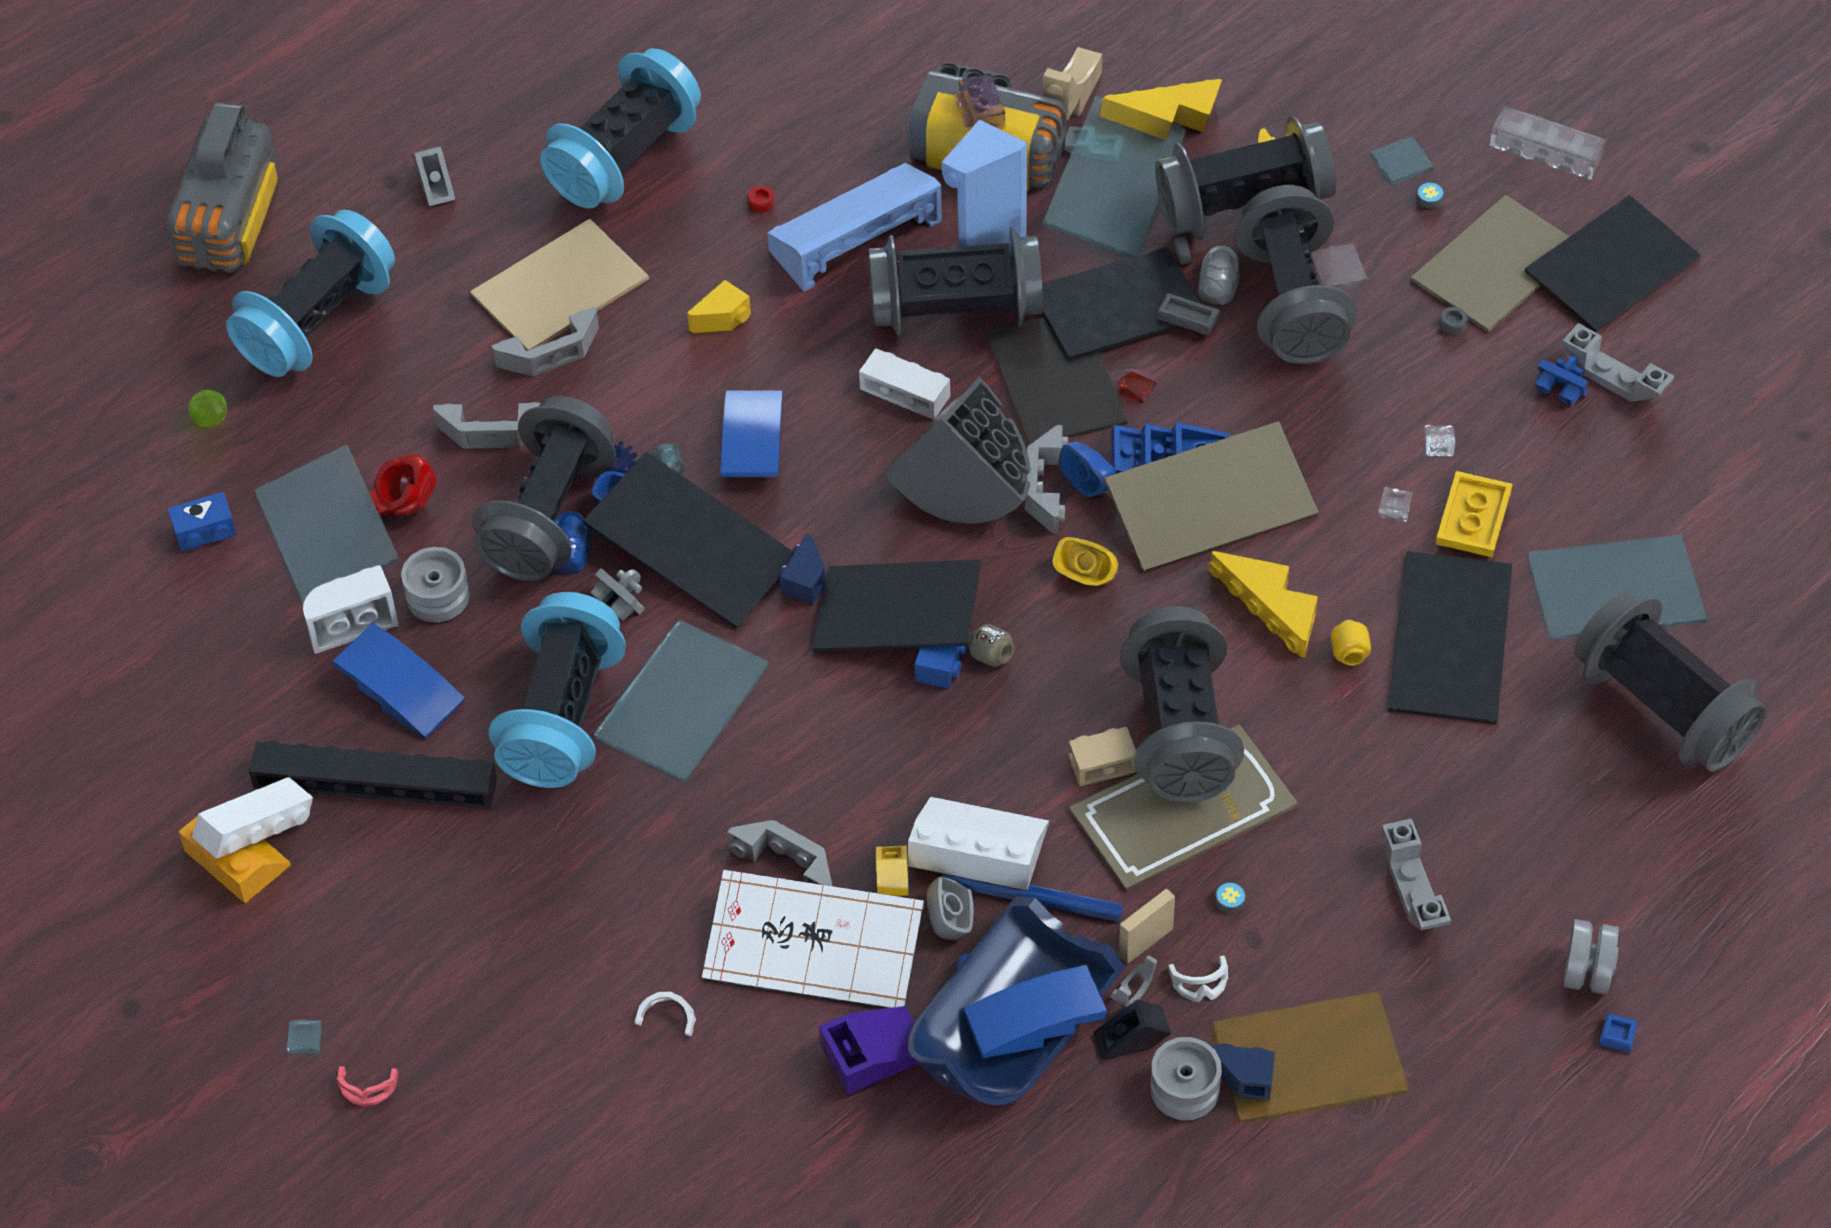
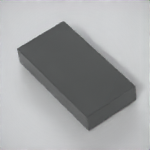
(1188, 314)

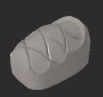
(1219, 275)
(950, 908)

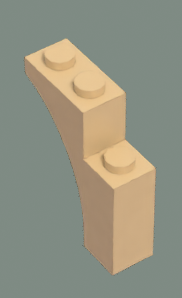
(1075, 82)

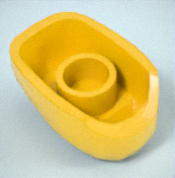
(1085, 561)

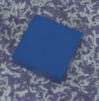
(1618, 1033)

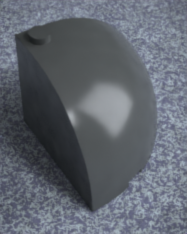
(965, 461)

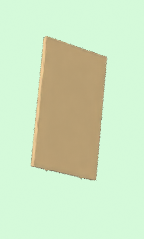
(558, 281)

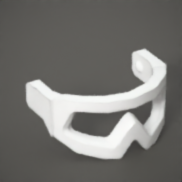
(1204, 990)
(665, 996)

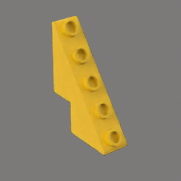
(1158, 108)
(1264, 592)

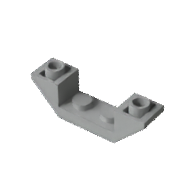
(512, 356)
(1611, 373)
(479, 434)
(1045, 506)
(753, 838)
(1410, 878)

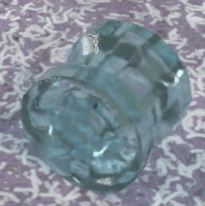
(669, 455)

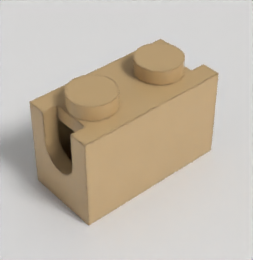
(1102, 756)

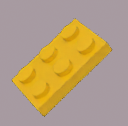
(1474, 514)

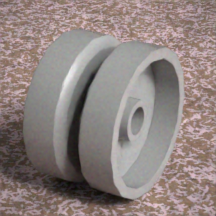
(435, 584)
(1593, 957)
(1185, 1078)

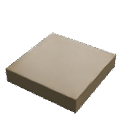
(1146, 926)

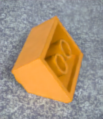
(241, 872)

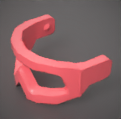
(361, 1096)

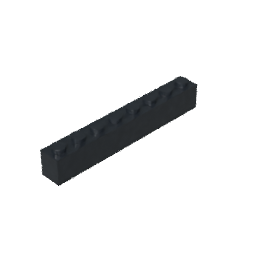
(375, 774)

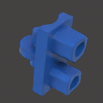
(1565, 375)

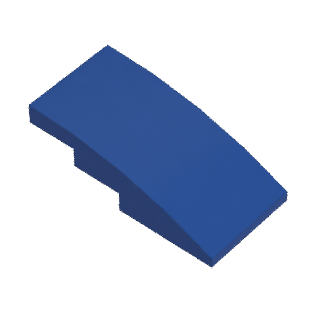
(751, 434)
(1139, 447)
(399, 681)
(1033, 1011)

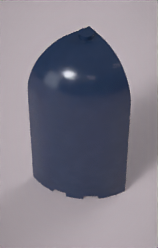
(1015, 949)

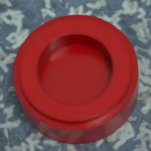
(761, 199)

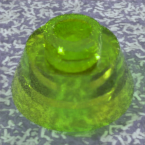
(207, 408)

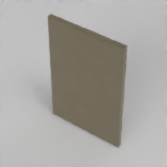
(1487, 263)

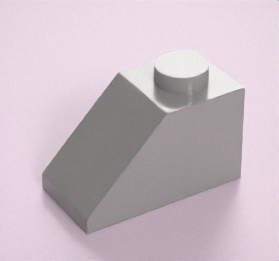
(433, 175)

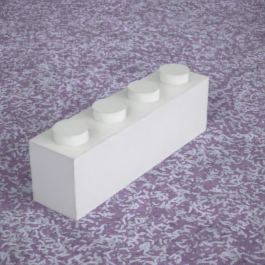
(252, 817)

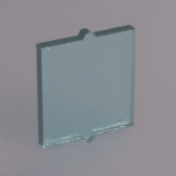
(1402, 160)

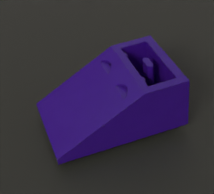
(868, 1046)

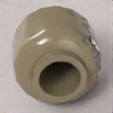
(991, 645)

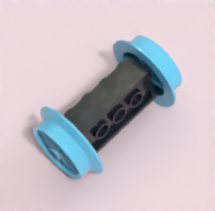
(589, 161)
(275, 329)
(545, 738)

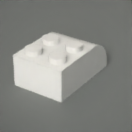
(347, 606)

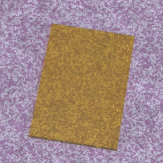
(1323, 1054)

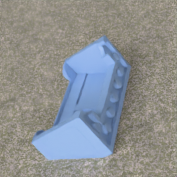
(991, 185)
(852, 219)

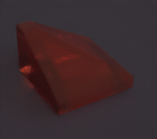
(1135, 386)

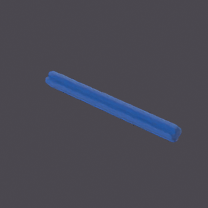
(1048, 898)

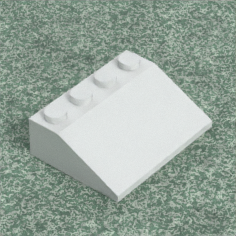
(976, 843)

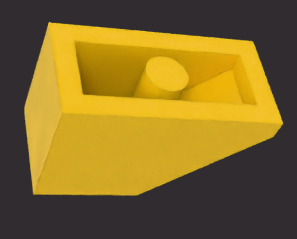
(720, 310)
(892, 870)

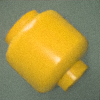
(1350, 642)

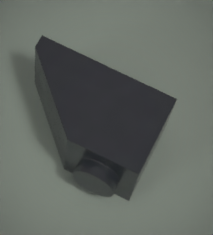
(1132, 1030)

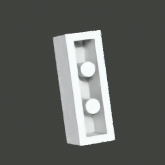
(904, 383)

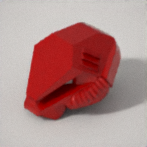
(410, 483)

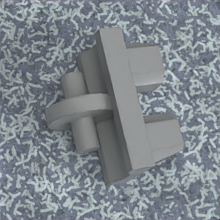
(626, 602)

